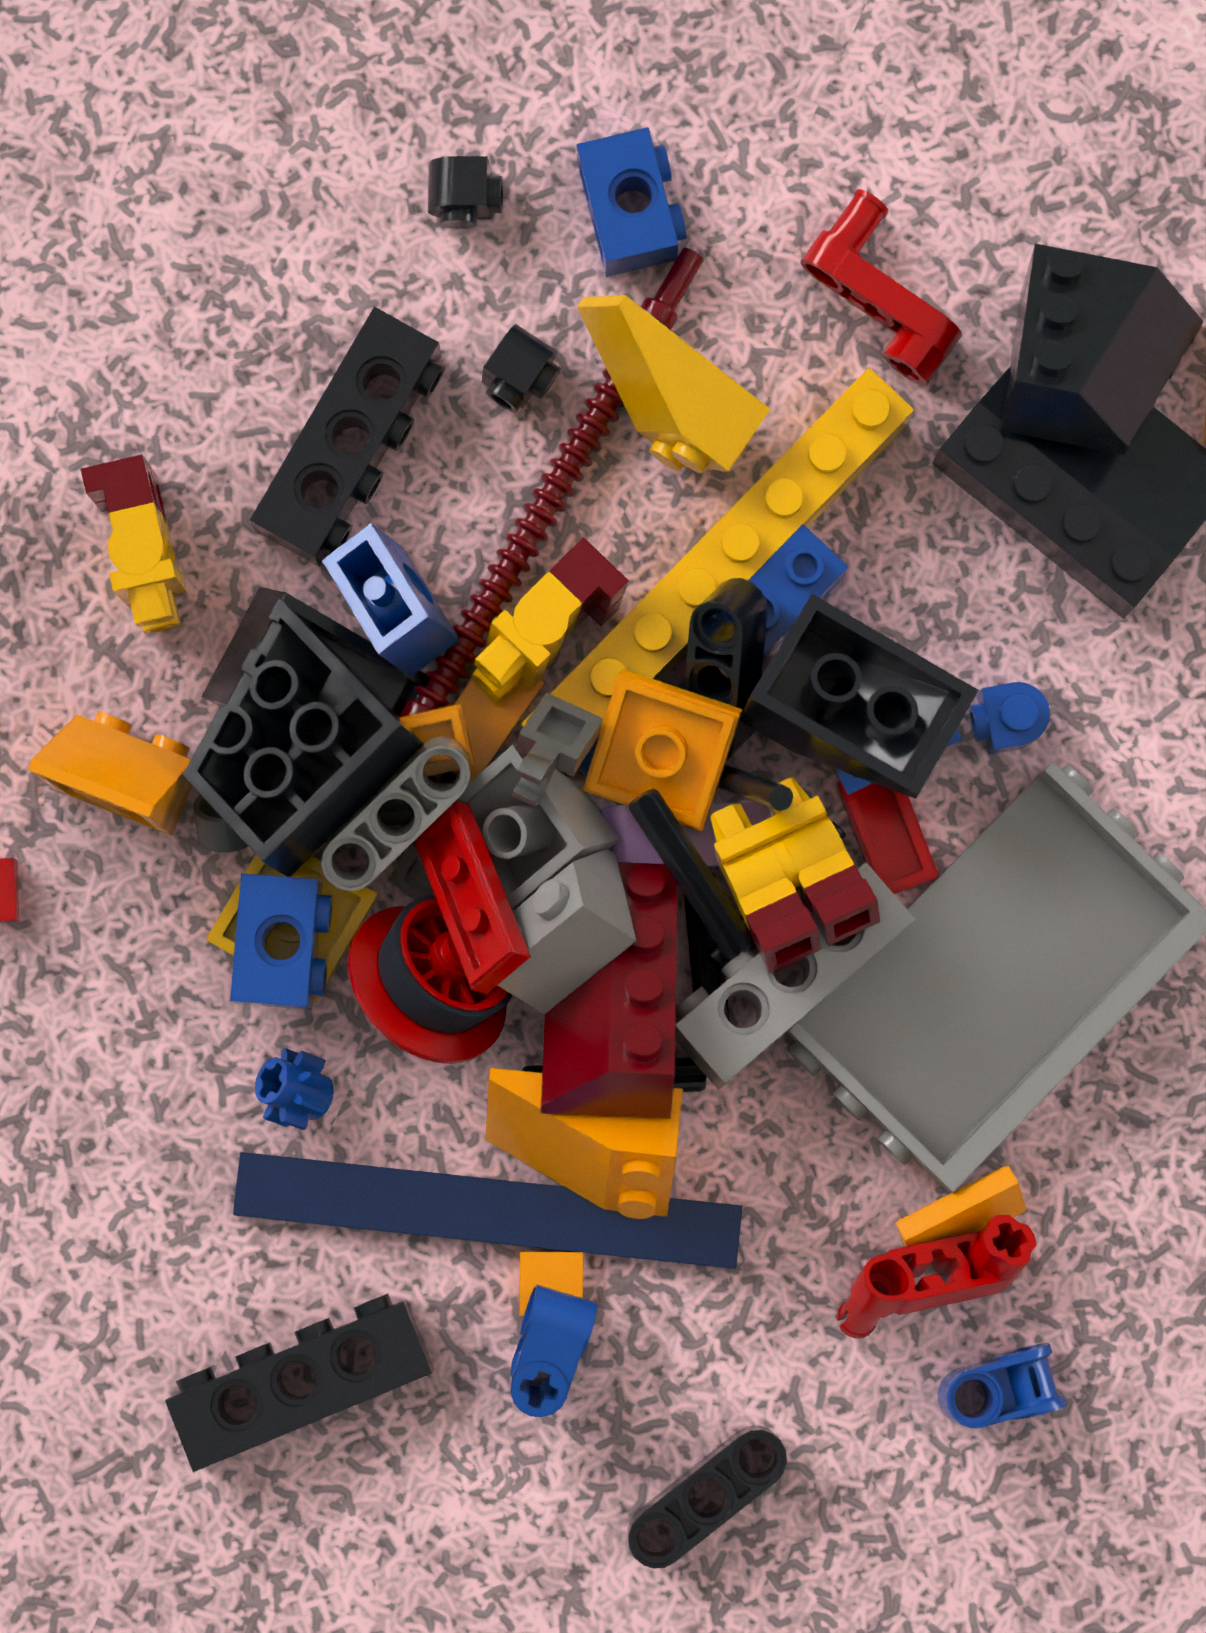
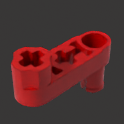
(921, 332)
(975, 1263)

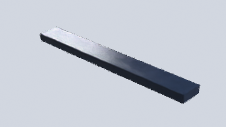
(480, 1210)

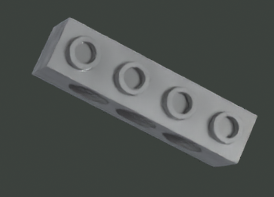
(725, 1049)

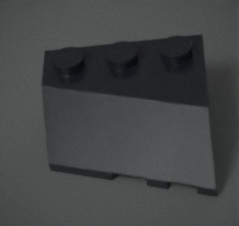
(1093, 348)
(296, 745)

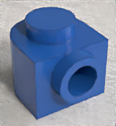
(1009, 716)

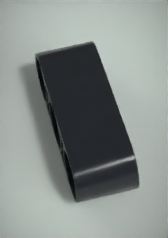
(727, 645)
(692, 1525)

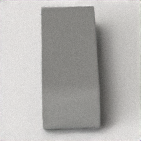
(387, 842)

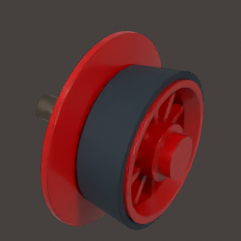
(417, 988)

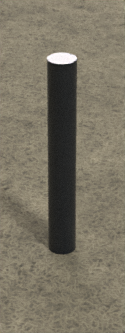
(755, 788)

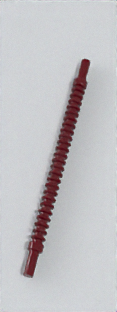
(541, 512)

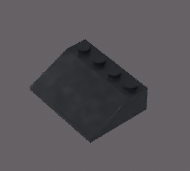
(1089, 510)

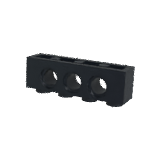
(379, 349)
(213, 1435)

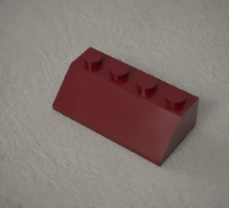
(615, 1034)

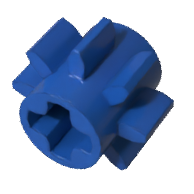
(294, 1089)

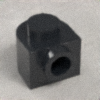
(463, 191)
(519, 368)

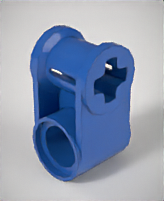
(551, 1342)
(1014, 1387)

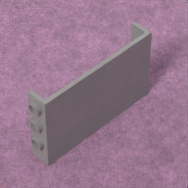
(1001, 978)

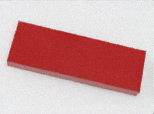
(471, 898)

